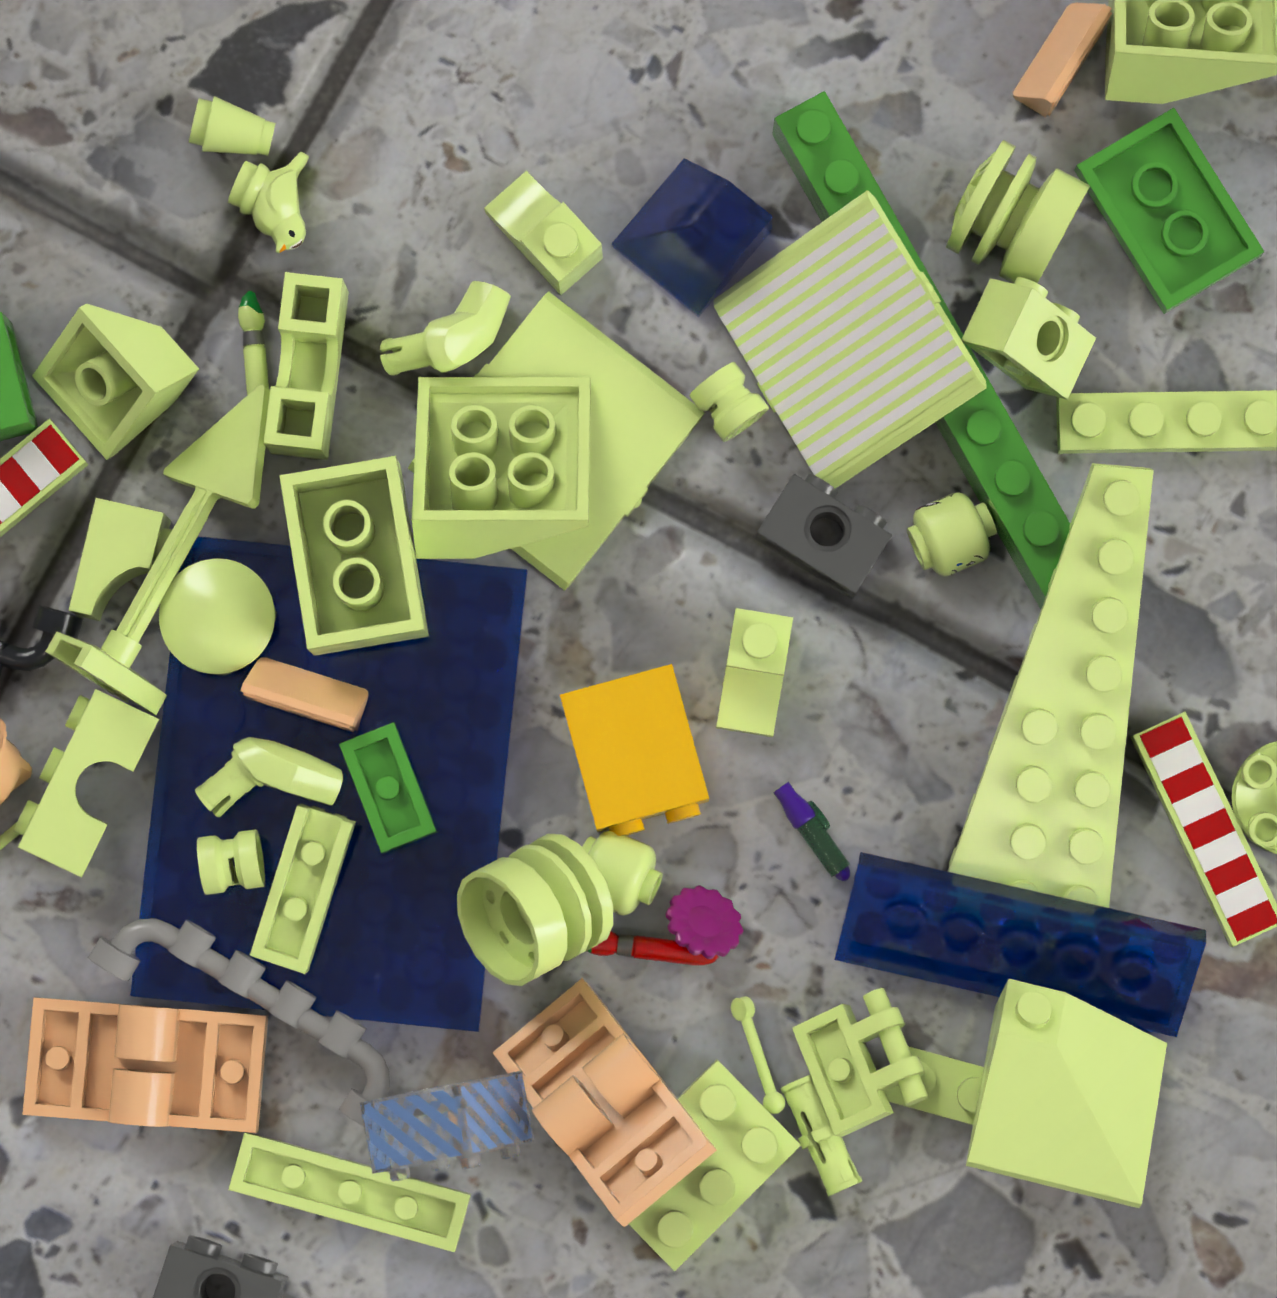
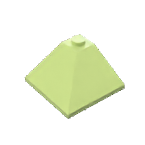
(1187, 47)
(499, 463)
(1067, 1096)

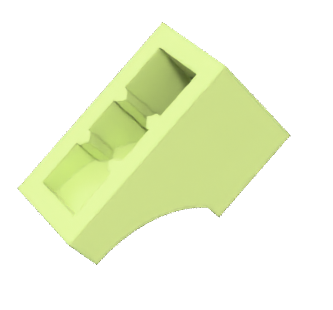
(545, 232)
(117, 548)
(754, 672)

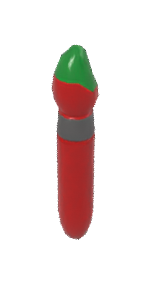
(649, 949)

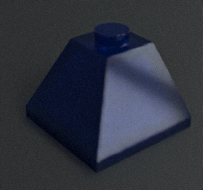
(694, 234)

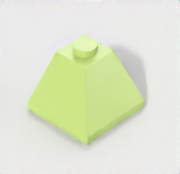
(113, 375)

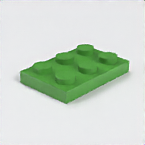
(1169, 210)

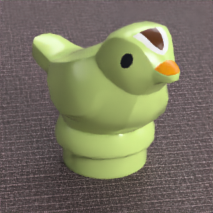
(272, 200)

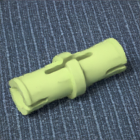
(817, 1135)

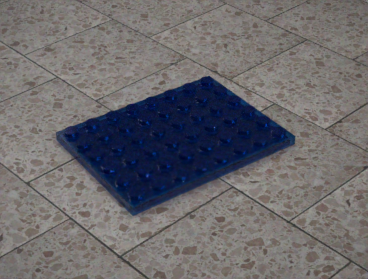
(393, 920)

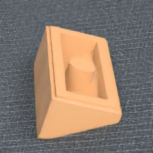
(1062, 56)
(305, 693)

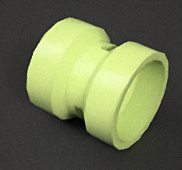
(729, 401)
(217, 862)

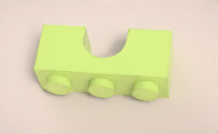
(309, 366)
(58, 825)

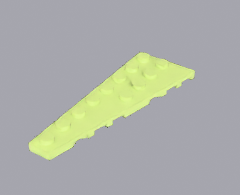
(1059, 751)

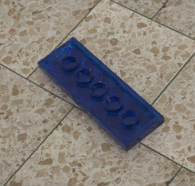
(988, 932)

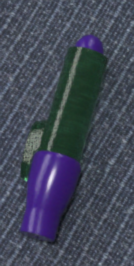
(813, 828)

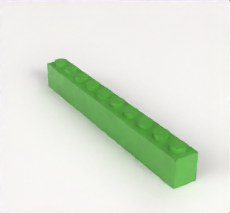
(979, 429)

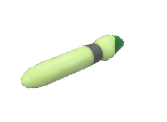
(255, 361)

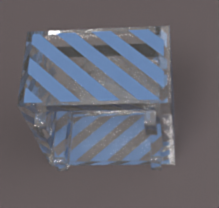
(447, 1124)

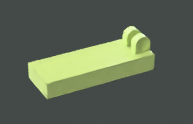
(302, 888)

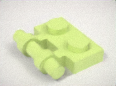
(844, 1069)

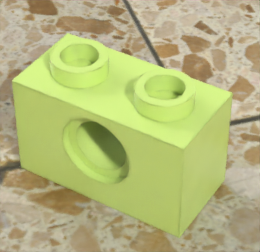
(1029, 336)

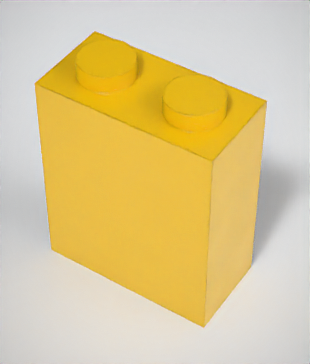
(635, 750)

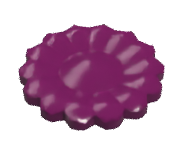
(704, 922)

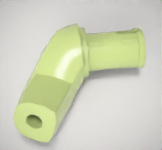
(453, 338)
(272, 765)

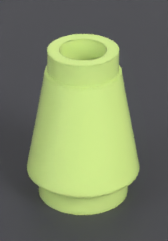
(230, 129)

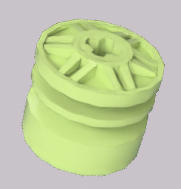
(1016, 214)
(535, 909)

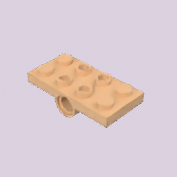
(145, 1065)
(604, 1103)

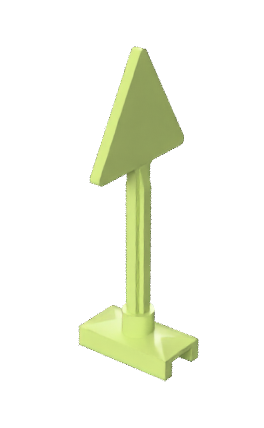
(219, 465)

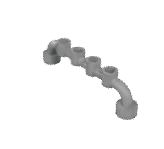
(243, 976)

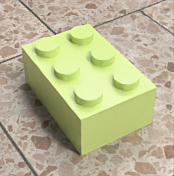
(353, 555)
(748, 1152)

